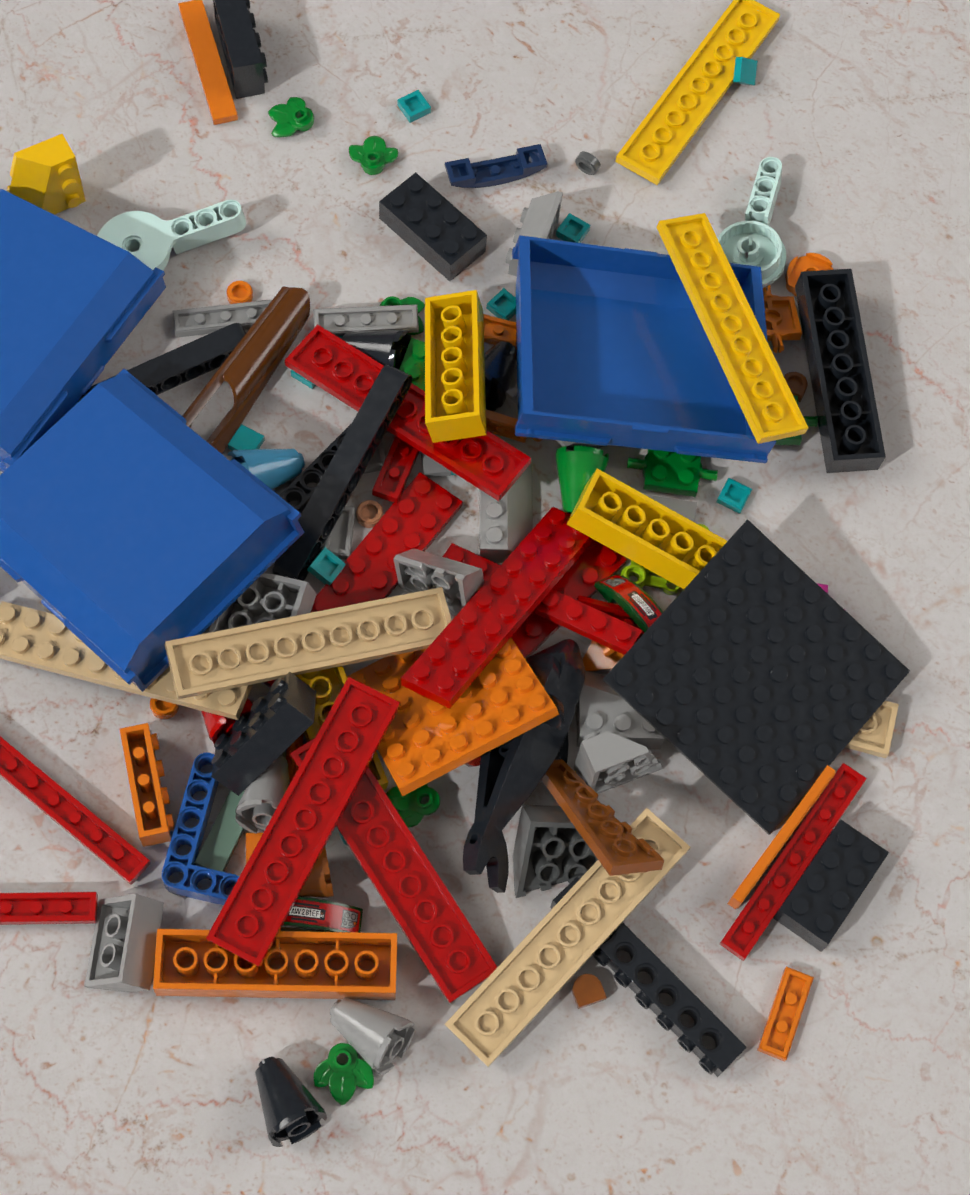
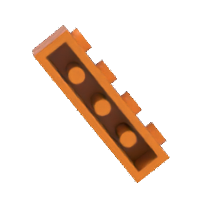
(145, 784)

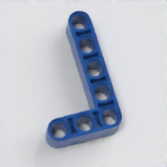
(193, 837)

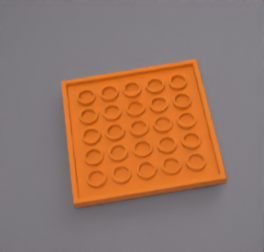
(432, 739)

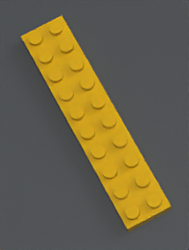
(696, 90)
(732, 328)

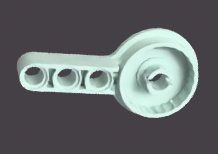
(754, 233)
(156, 237)

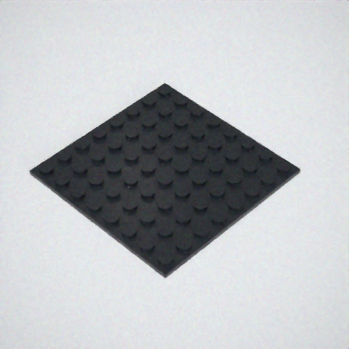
(757, 676)

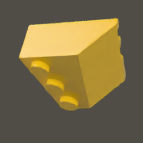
(47, 176)

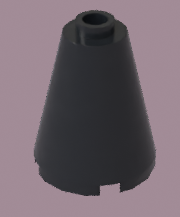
(383, 346)
(499, 369)
(286, 1103)

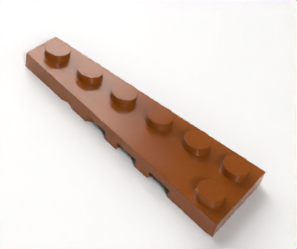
(604, 834)

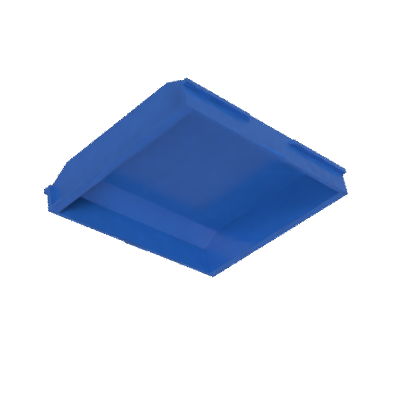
(62, 316)
(621, 353)
(136, 526)

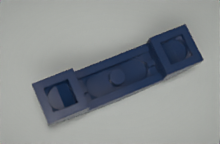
(498, 170)

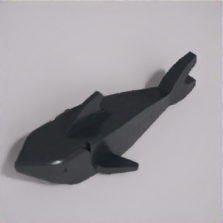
(517, 767)

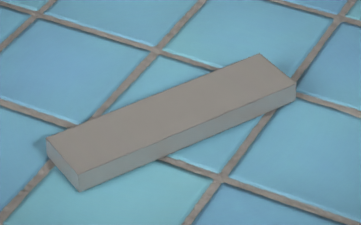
(212, 318)
(367, 319)

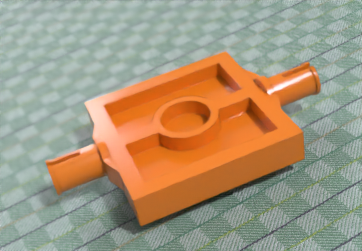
(781, 319)

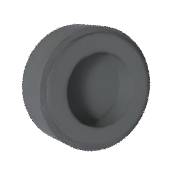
(587, 163)

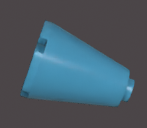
(271, 465)

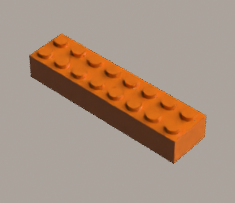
(295, 967)

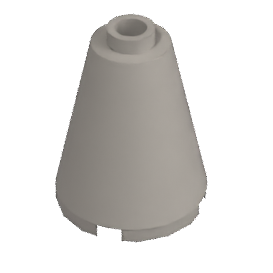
(263, 796)
(372, 1032)

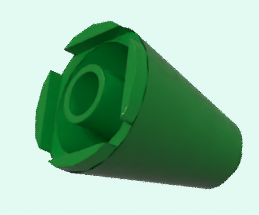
(575, 471)

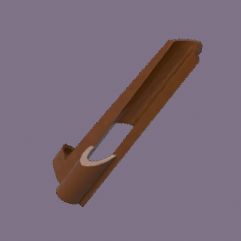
(254, 361)

